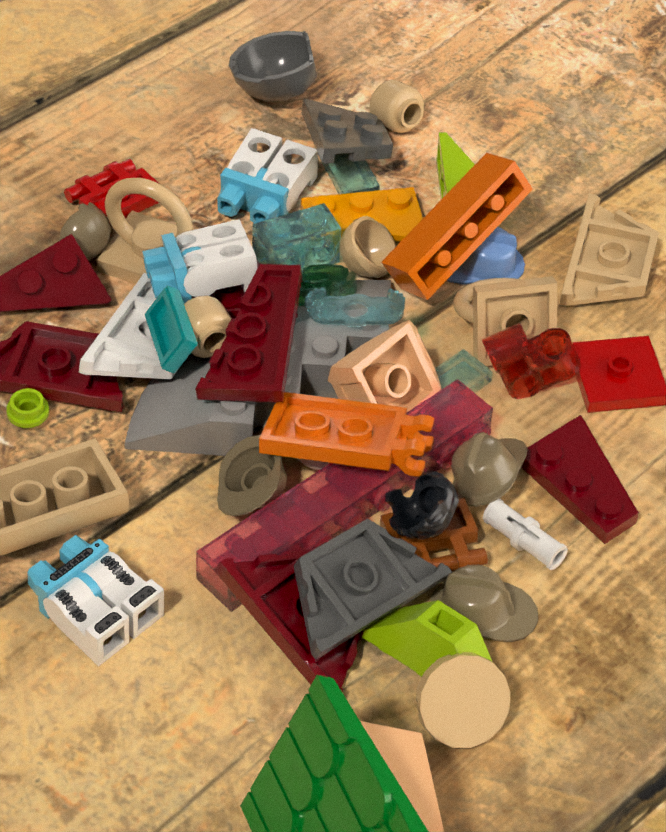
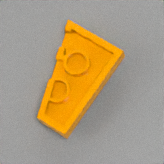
(393, 208)

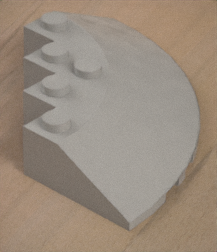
(175, 421)

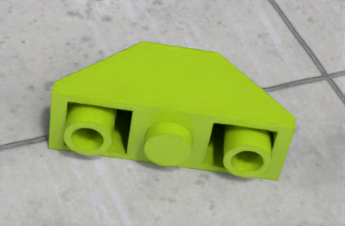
(425, 633)

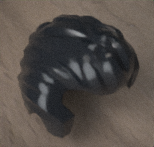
(427, 510)

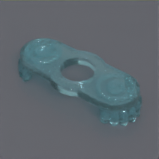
(331, 309)

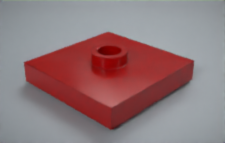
(619, 374)

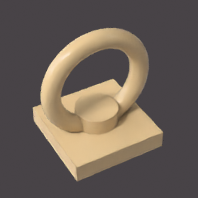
(138, 231)
(505, 302)

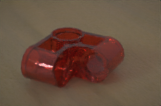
(532, 363)

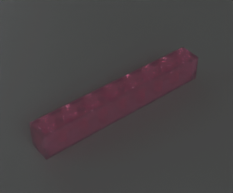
(341, 494)

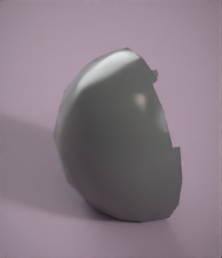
(275, 66)

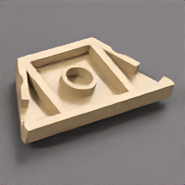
(608, 257)

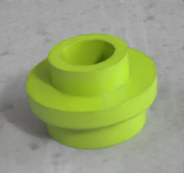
(27, 408)

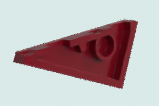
(52, 279)

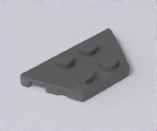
(345, 131)
(358, 583)

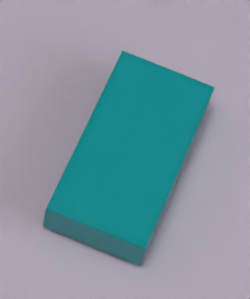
(170, 329)

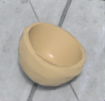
(365, 246)

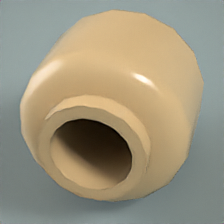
(397, 106)
(208, 322)

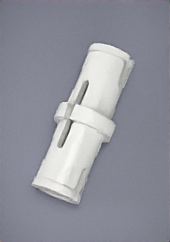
(525, 534)

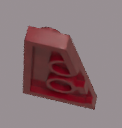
(581, 479)

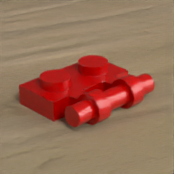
(96, 187)

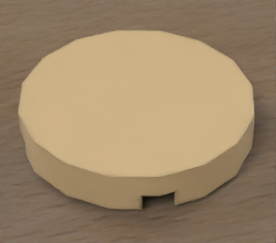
(463, 700)

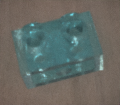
(298, 238)

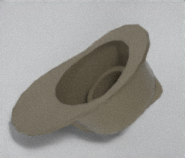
(486, 467)
(249, 478)
(495, 606)

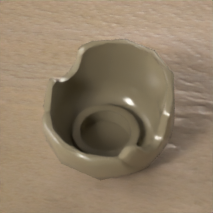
(89, 229)

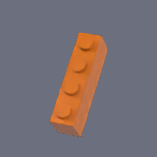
(457, 225)

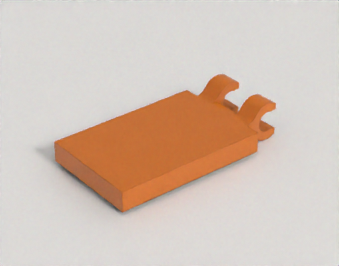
(346, 433)

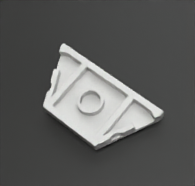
(125, 342)

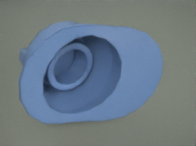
(492, 259)

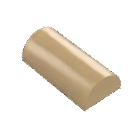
(58, 495)

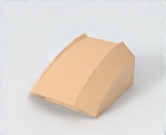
(387, 370)

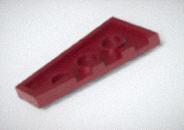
(258, 341)

